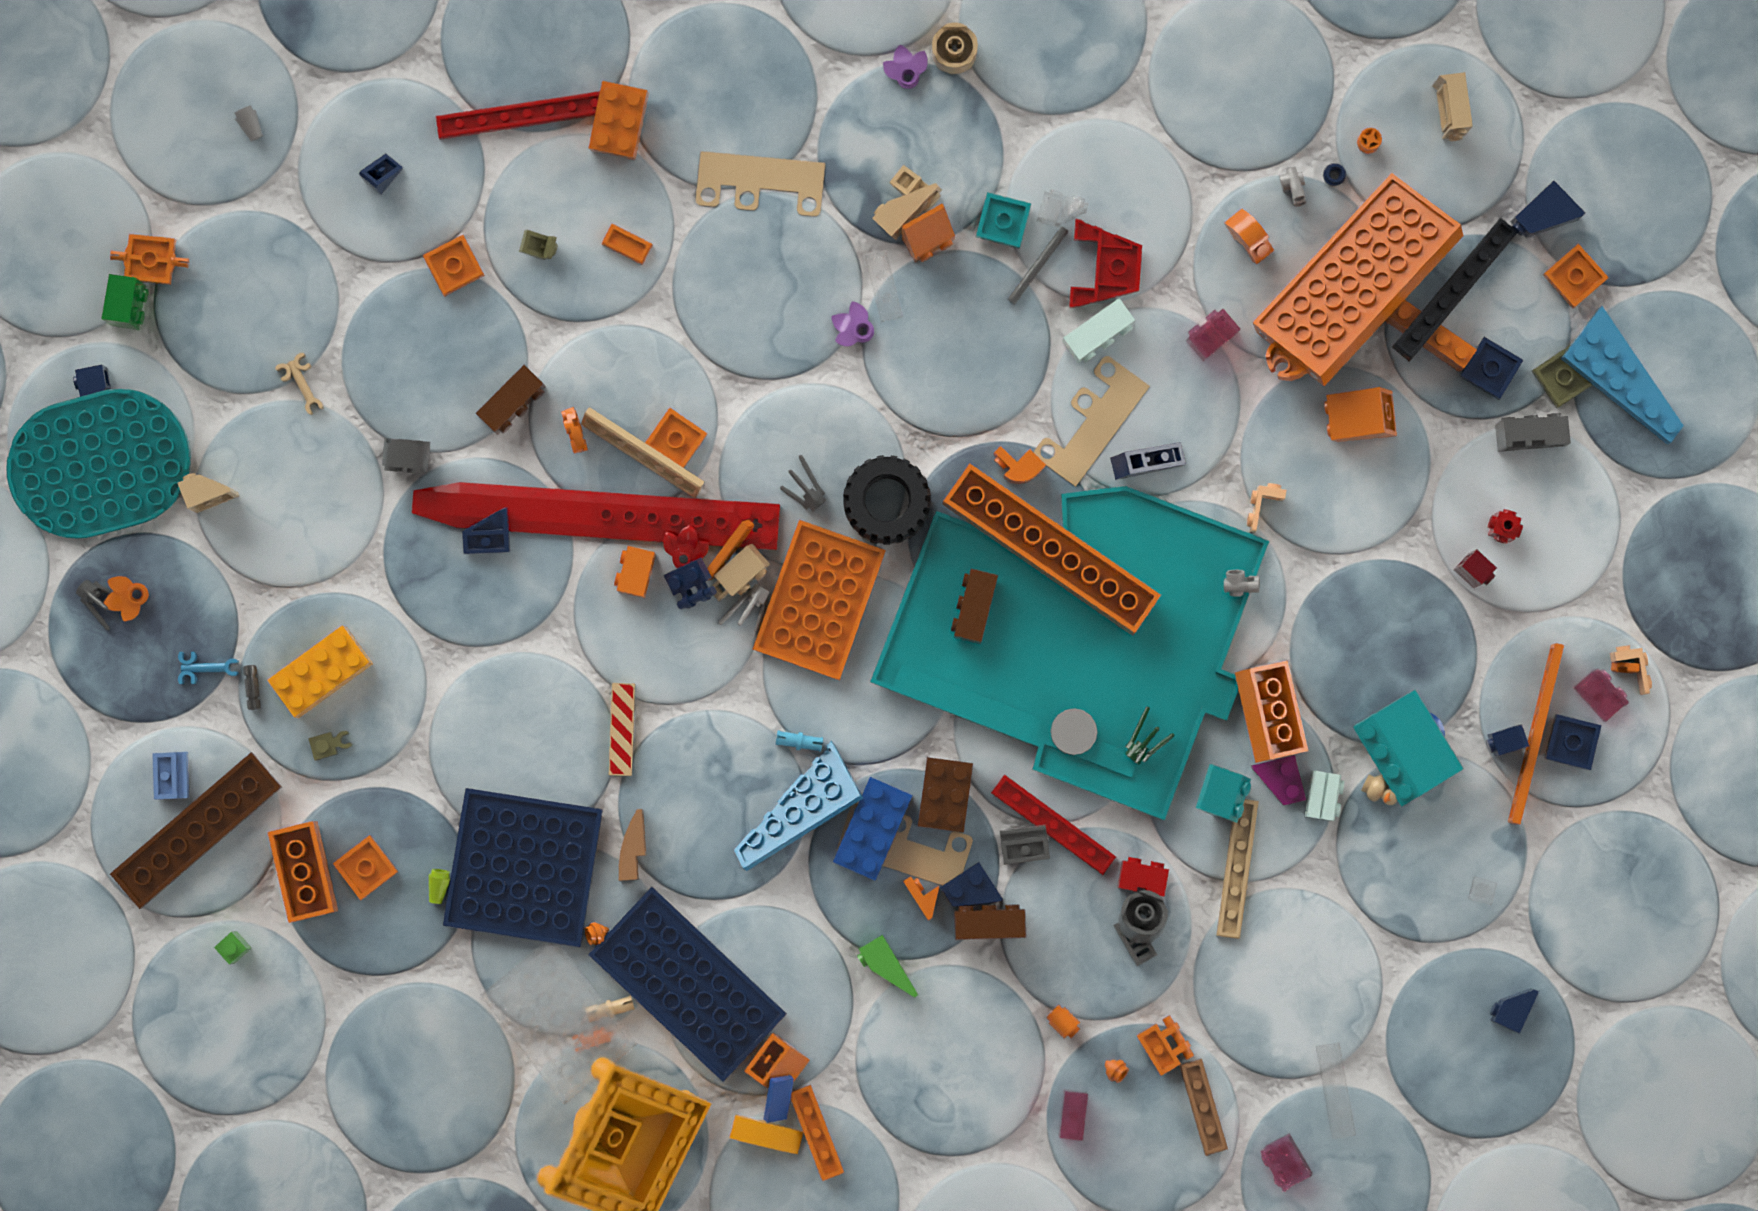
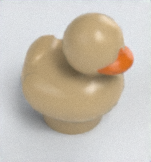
(1378, 788)

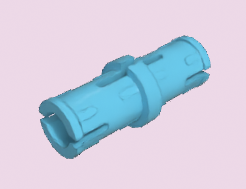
(799, 741)

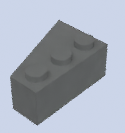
(1532, 432)

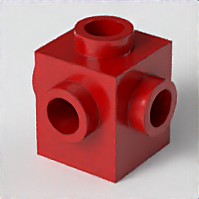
(1497, 528)

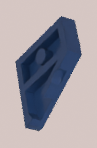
(488, 535)
(971, 888)

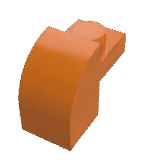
(1250, 234)
(1022, 470)

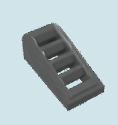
(1137, 960)

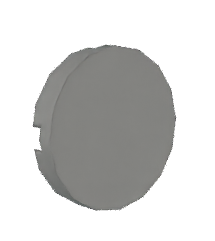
(1073, 731)

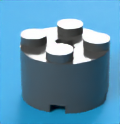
(406, 454)
(1141, 929)

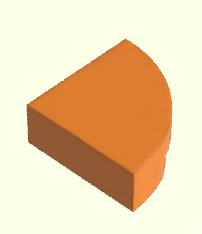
(1624, 667)

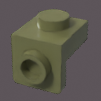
(538, 245)

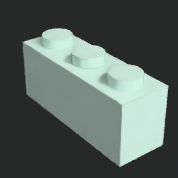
(1099, 331)

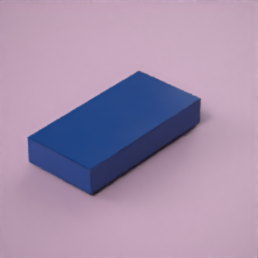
(778, 1098)

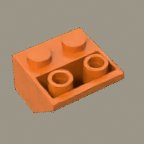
(775, 1060)

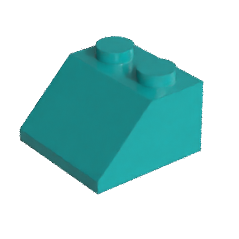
(1223, 793)

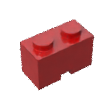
(1135, 875)

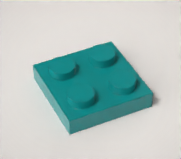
(1003, 220)

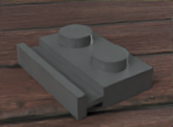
(1024, 844)

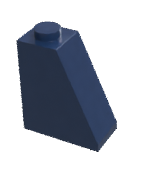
(1547, 211)

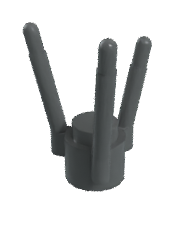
(812, 498)
(89, 594)

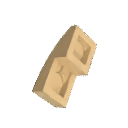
(907, 181)

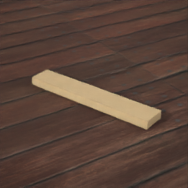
(642, 452)
(1237, 872)

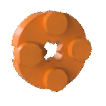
(574, 429)

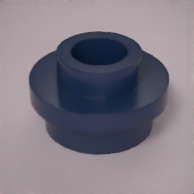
(1334, 167)

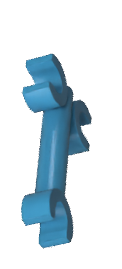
(190, 667)

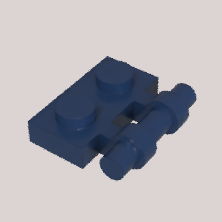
(686, 577)

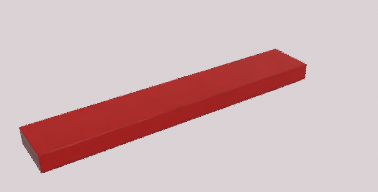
(1056, 826)

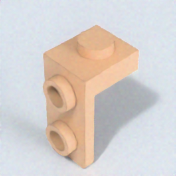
(1271, 491)
(1639, 657)

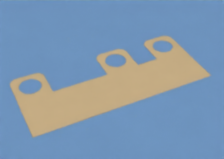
(755, 172)
(1101, 424)
(920, 859)

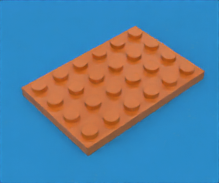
(819, 600)

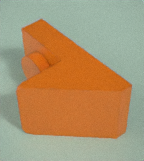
(925, 902)

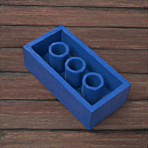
(872, 828)

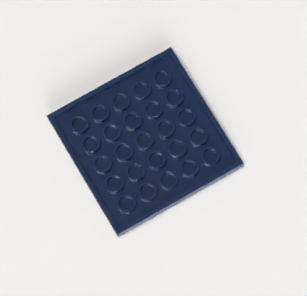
(523, 867)

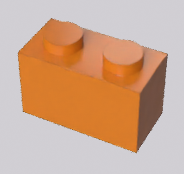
(635, 571)

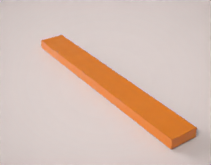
(1535, 734)

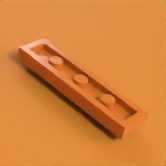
(816, 1132)

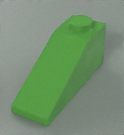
(882, 961)

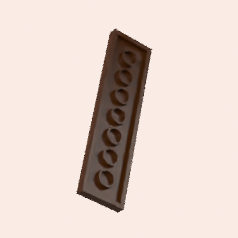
(196, 830)

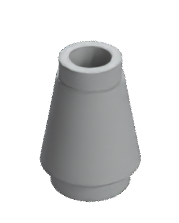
(249, 122)

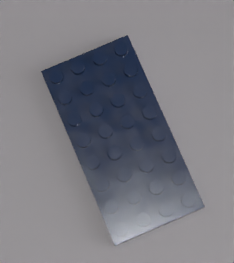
(687, 984)

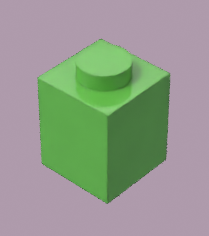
(232, 947)

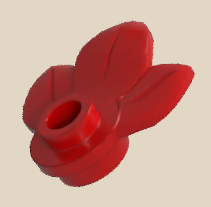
(685, 544)

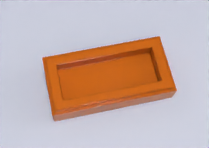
(627, 244)

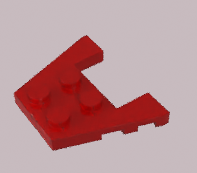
(1116, 266)

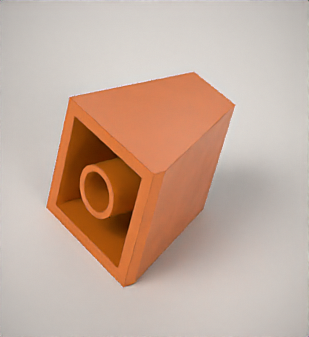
(1361, 414)

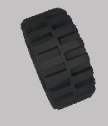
(873, 471)

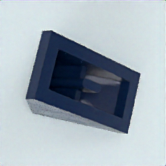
(381, 173)

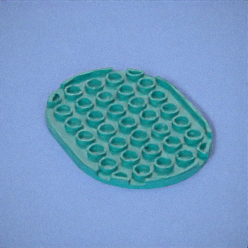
(98, 463)

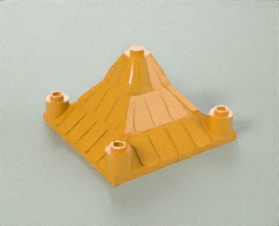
(625, 1143)

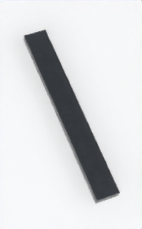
(1454, 289)

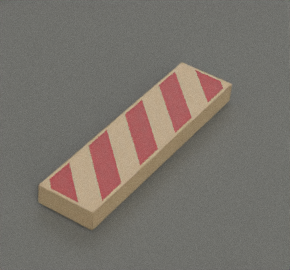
(622, 729)

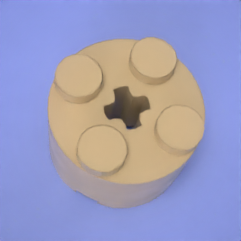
(942, 51)

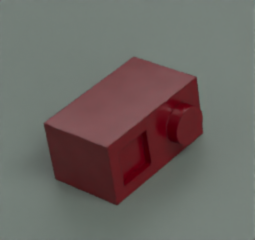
(1476, 569)

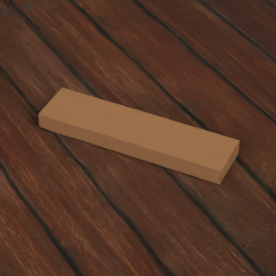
(1203, 1107)

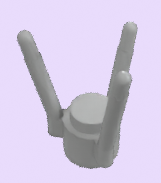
(757, 597)

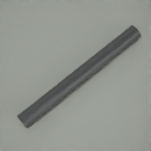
(1038, 264)

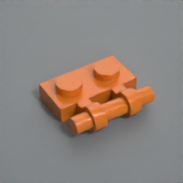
(1158, 1048)

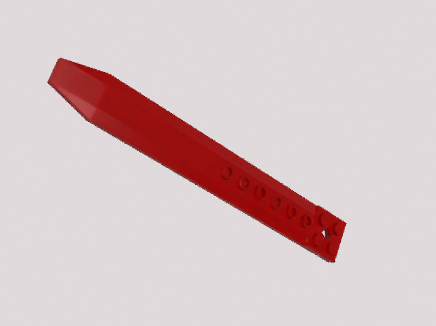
(597, 513)

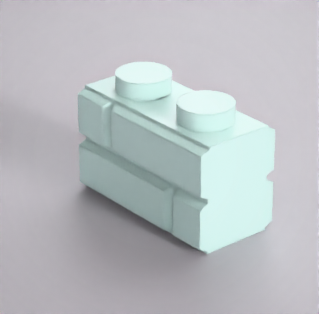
(1324, 795)

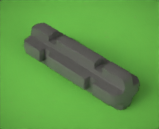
(251, 687)

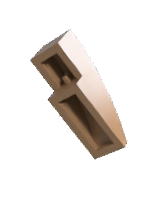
(632, 846)

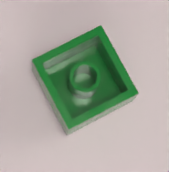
(124, 302)

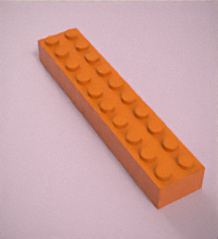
(1051, 549)

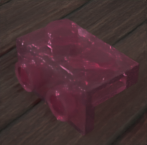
(1285, 1162)

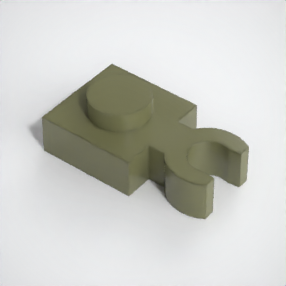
(326, 745)

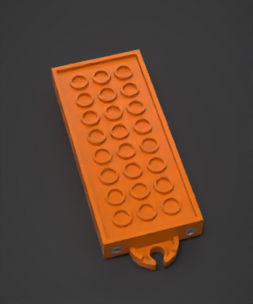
(1355, 282)

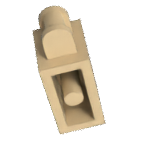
(740, 571)

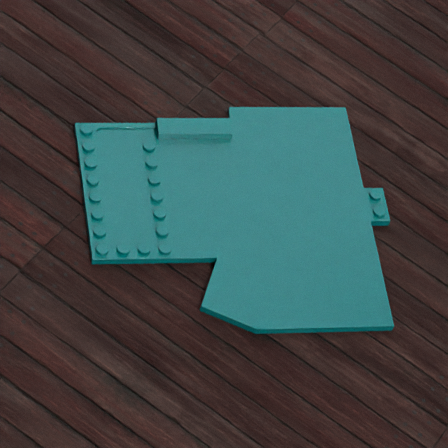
(1059, 654)

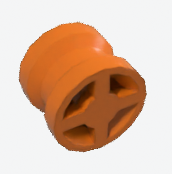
(1372, 136)

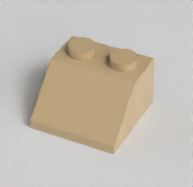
(203, 493)

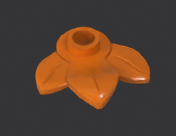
(122, 597)

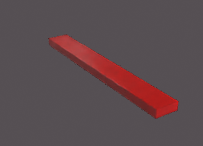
(517, 115)

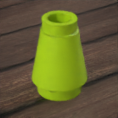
(438, 885)

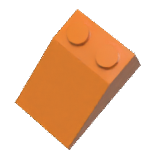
(928, 233)

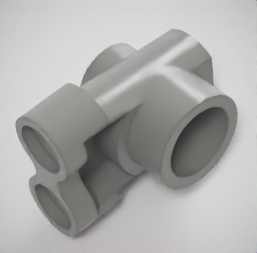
(1292, 182)
(1237, 583)

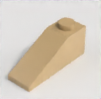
(904, 209)

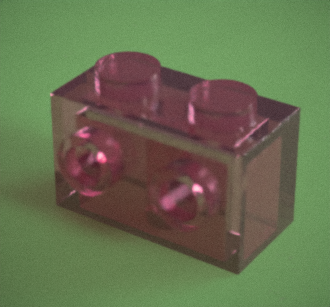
(1212, 334)

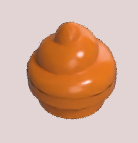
(595, 933)
(1116, 1070)

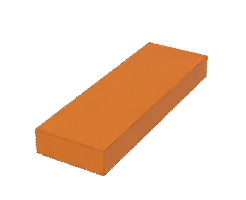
(730, 547)

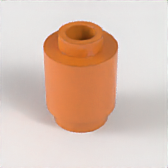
(1063, 1022)

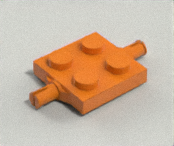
(150, 258)

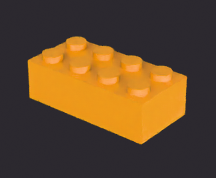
(320, 671)

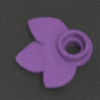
(906, 64)
(850, 323)

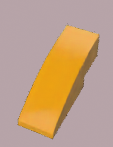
(766, 1134)

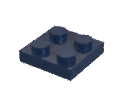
(1491, 368)
(1572, 742)

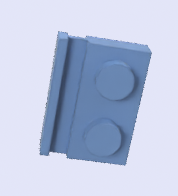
(170, 775)

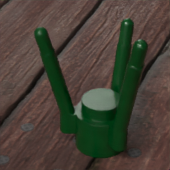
(1138, 750)

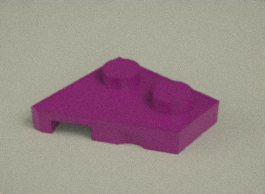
(1282, 779)

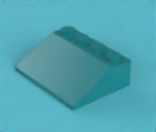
(1408, 747)

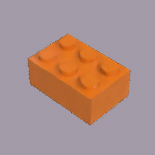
(618, 120)

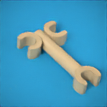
(293, 368)

